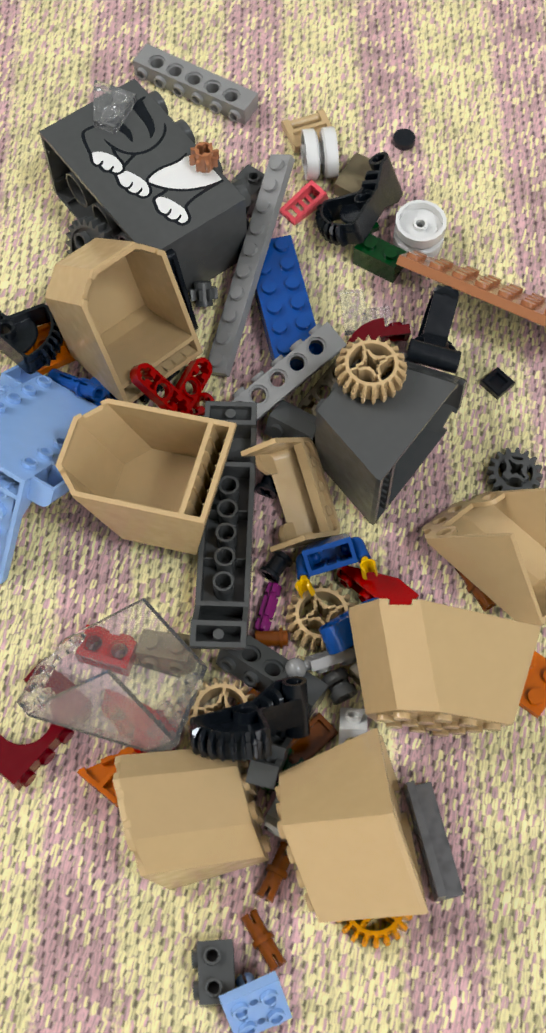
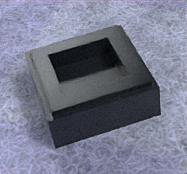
(497, 383)

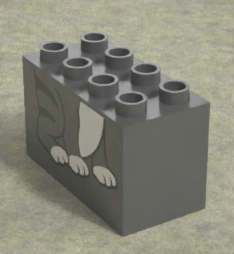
(146, 185)

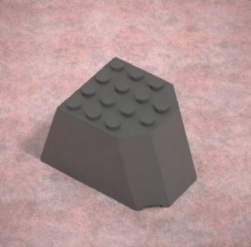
(381, 445)

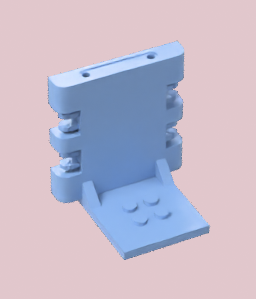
(32, 433)

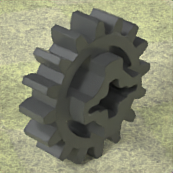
(514, 471)

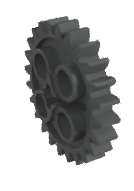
(85, 230)

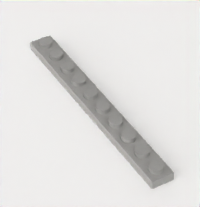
(250, 264)

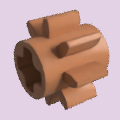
(204, 157)

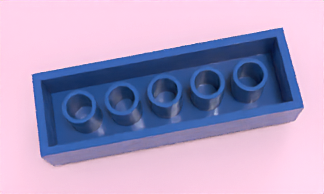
(284, 301)

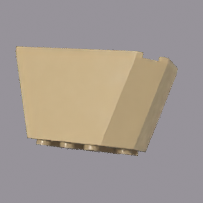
(120, 311)
(146, 470)
(440, 666)
(350, 833)

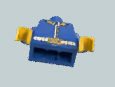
(330, 555)

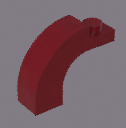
(394, 331)

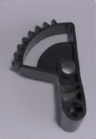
(361, 208)
(20, 334)
(432, 344)
(247, 728)

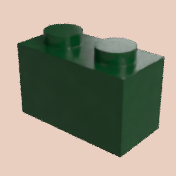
(378, 257)

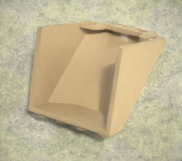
(499, 548)
(188, 816)

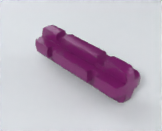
(268, 607)

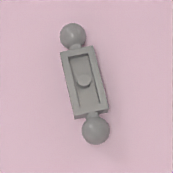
(319, 662)

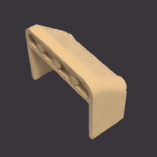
(300, 490)

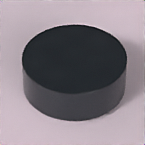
(404, 139)

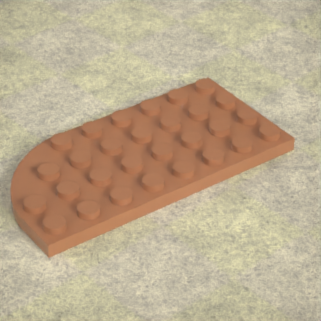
(482, 287)

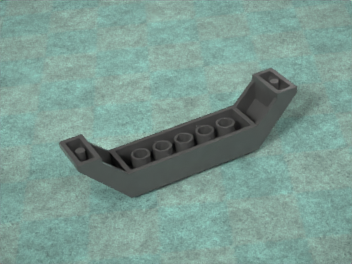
(227, 542)

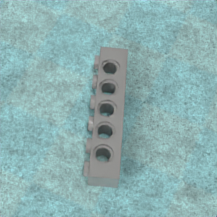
(195, 84)
(322, 335)

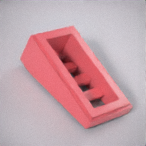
(310, 187)

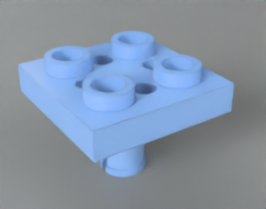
(255, 1004)

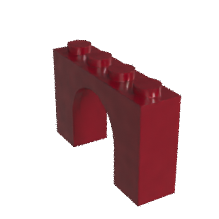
(21, 762)

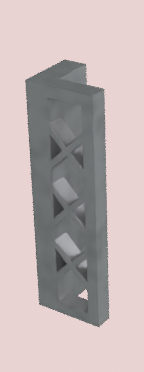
(432, 841)

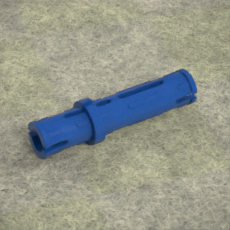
(81, 386)

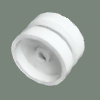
(319, 153)
(420, 227)

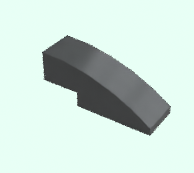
(265, 771)

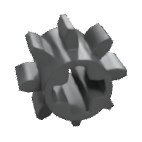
(203, 293)

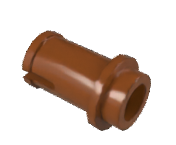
(273, 637)

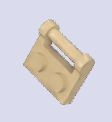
(294, 127)

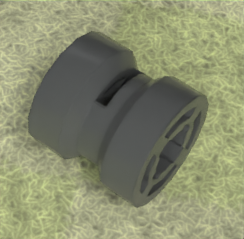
(339, 685)

